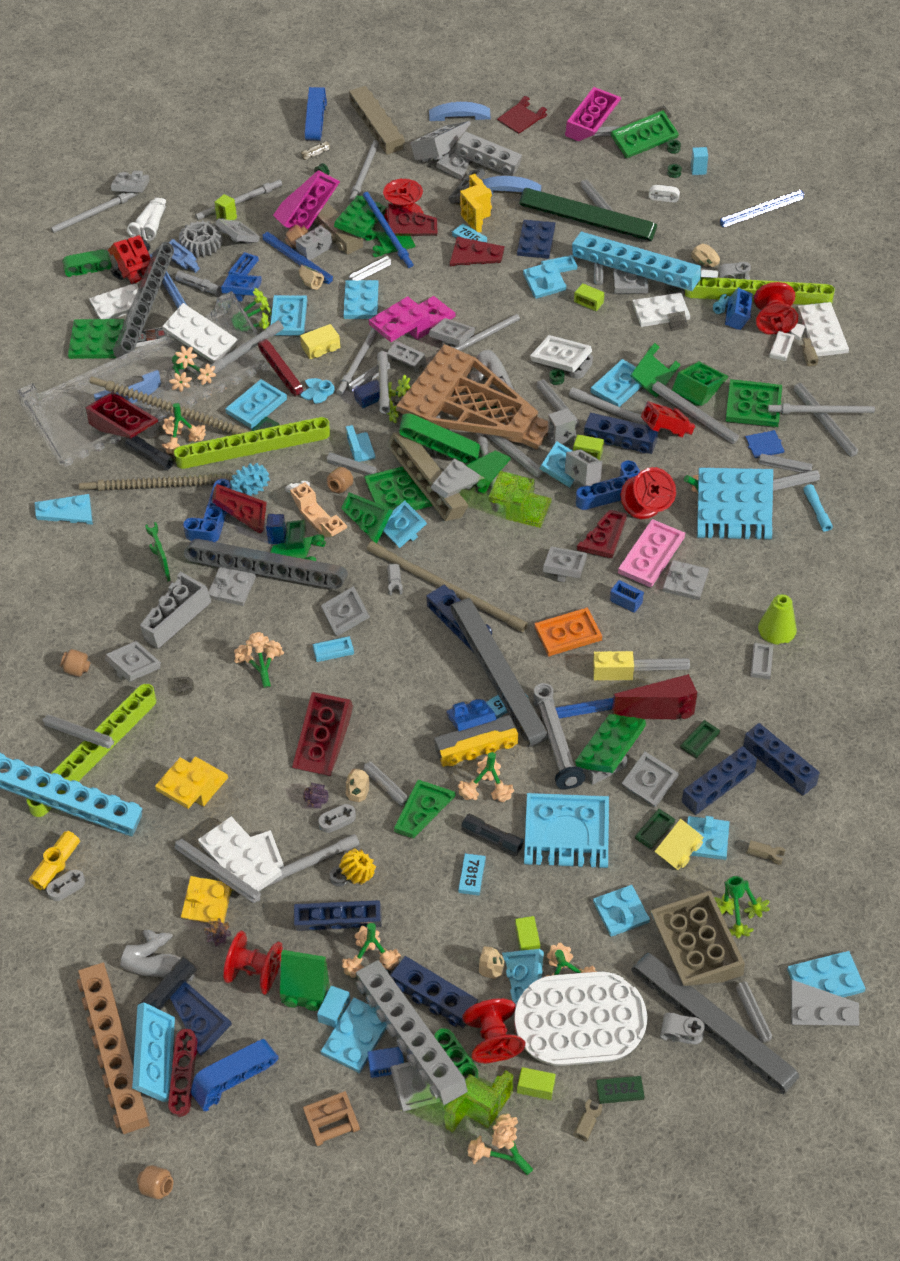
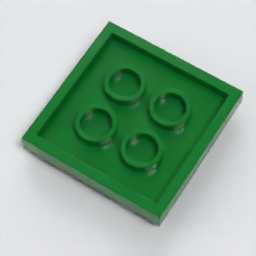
(94, 338)
(750, 401)
(394, 487)

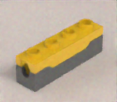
(476, 741)

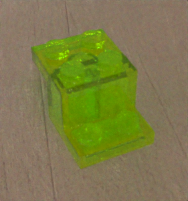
(519, 498)
(480, 1102)

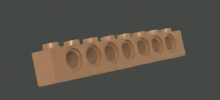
(97, 978)

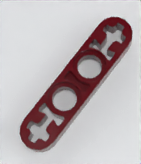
(280, 367)
(182, 1072)

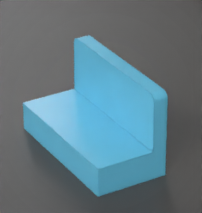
(359, 445)

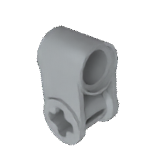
(734, 270)
(680, 1028)

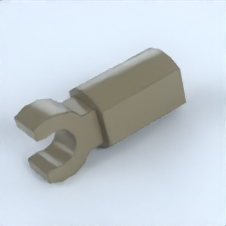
(809, 353)
(766, 852)
(587, 1122)

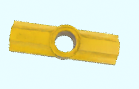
(48, 868)

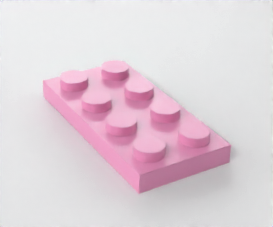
(651, 553)

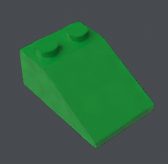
(698, 383)
(303, 980)

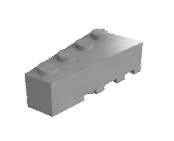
(175, 610)

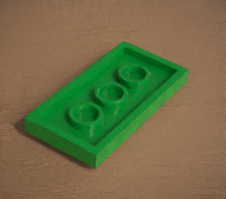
(644, 134)
(358, 217)
(610, 743)

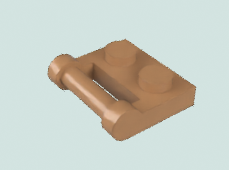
(327, 1112)

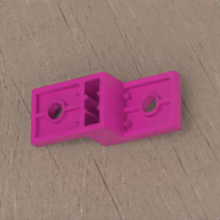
(410, 318)

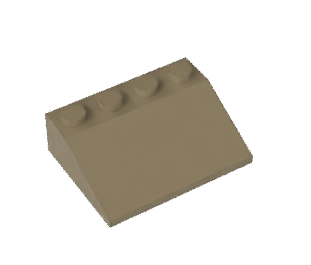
(699, 940)

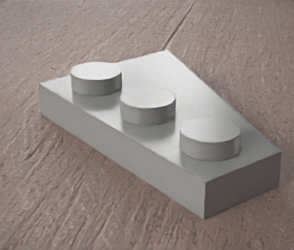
(453, 164)
(454, 479)
(820, 1007)

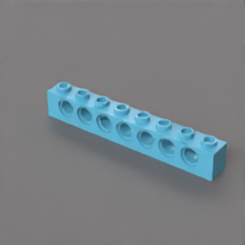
(636, 261)
(67, 802)

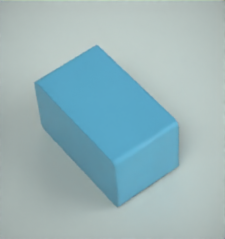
(699, 161)
(333, 1006)

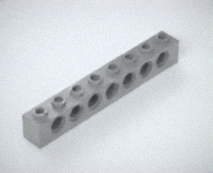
(411, 1033)

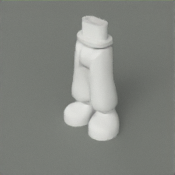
(148, 221)

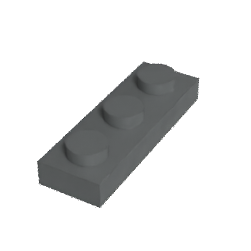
(455, 196)

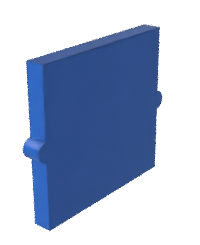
(764, 443)

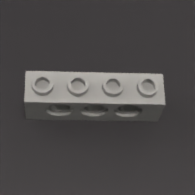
(488, 154)

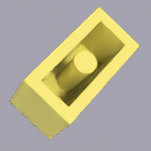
(320, 341)
(613, 665)
(680, 845)

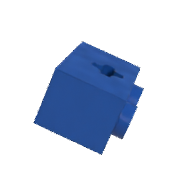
(738, 309)

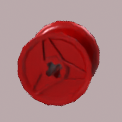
(403, 194)
(775, 308)
(648, 493)
(264, 965)
(490, 1017)

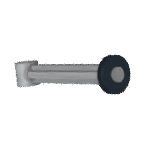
(568, 775)

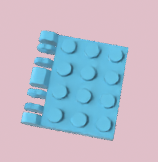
(735, 499)
(567, 826)

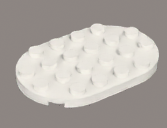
(580, 1018)

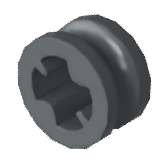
(337, 882)

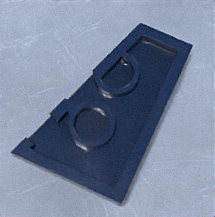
(199, 1016)

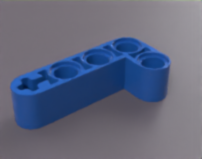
(315, 113)
(606, 491)
(211, 525)
(231, 1071)

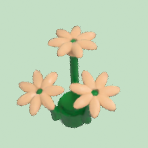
(181, 361)

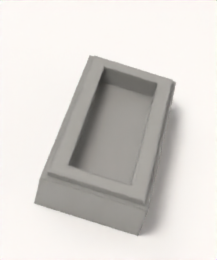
(761, 661)

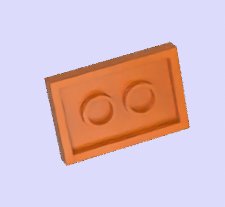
(568, 631)

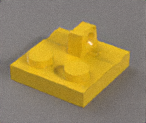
(206, 900)

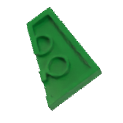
(367, 514)
(422, 807)

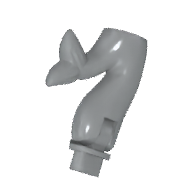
(494, 364)
(136, 960)

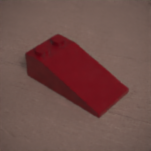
(118, 416)
(660, 700)
(322, 733)

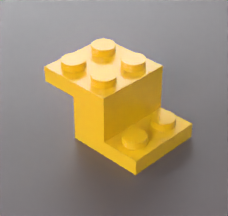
(475, 203)
(191, 782)

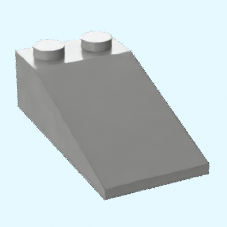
(438, 141)

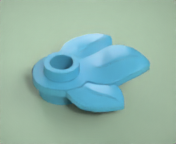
(318, 390)

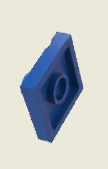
(241, 285)
(470, 715)

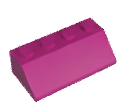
(591, 114)

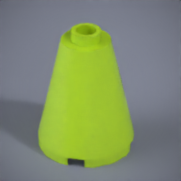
(778, 621)

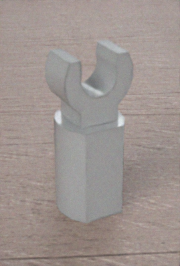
(394, 578)

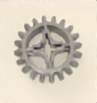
(201, 238)

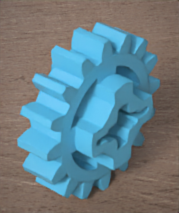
(250, 479)

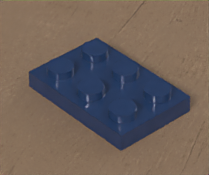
(536, 239)

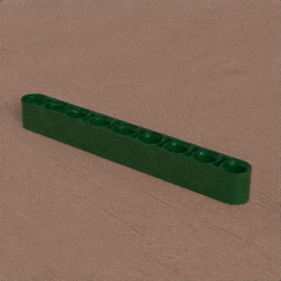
(588, 214)

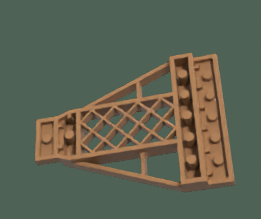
(447, 376)

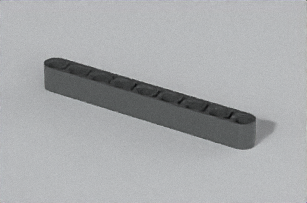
(143, 300)
(273, 562)
(499, 672)
(716, 1023)

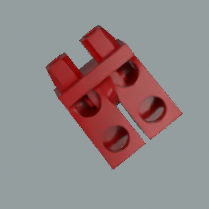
(131, 257)
(661, 416)

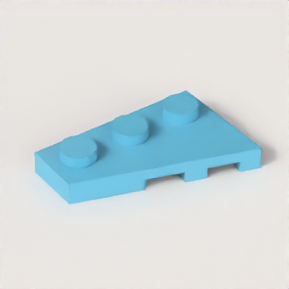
(67, 509)
(523, 970)

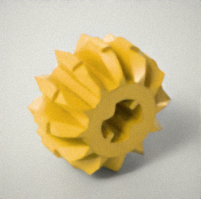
(357, 866)

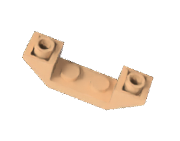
(306, 502)

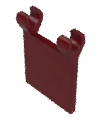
(521, 118)

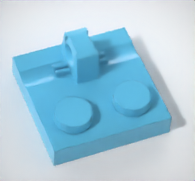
(544, 279)
(555, 464)
(403, 524)
(715, 836)
(621, 910)

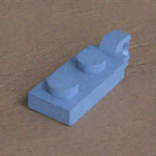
(183, 257)

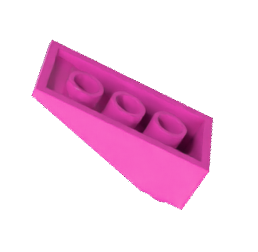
(306, 201)

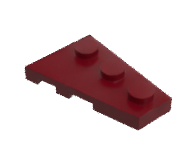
(410, 223)
(473, 252)
(241, 506)
(605, 535)

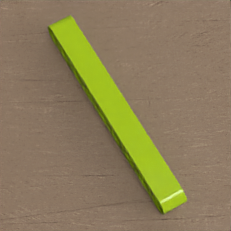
(804, 292)
(252, 442)
(115, 726)

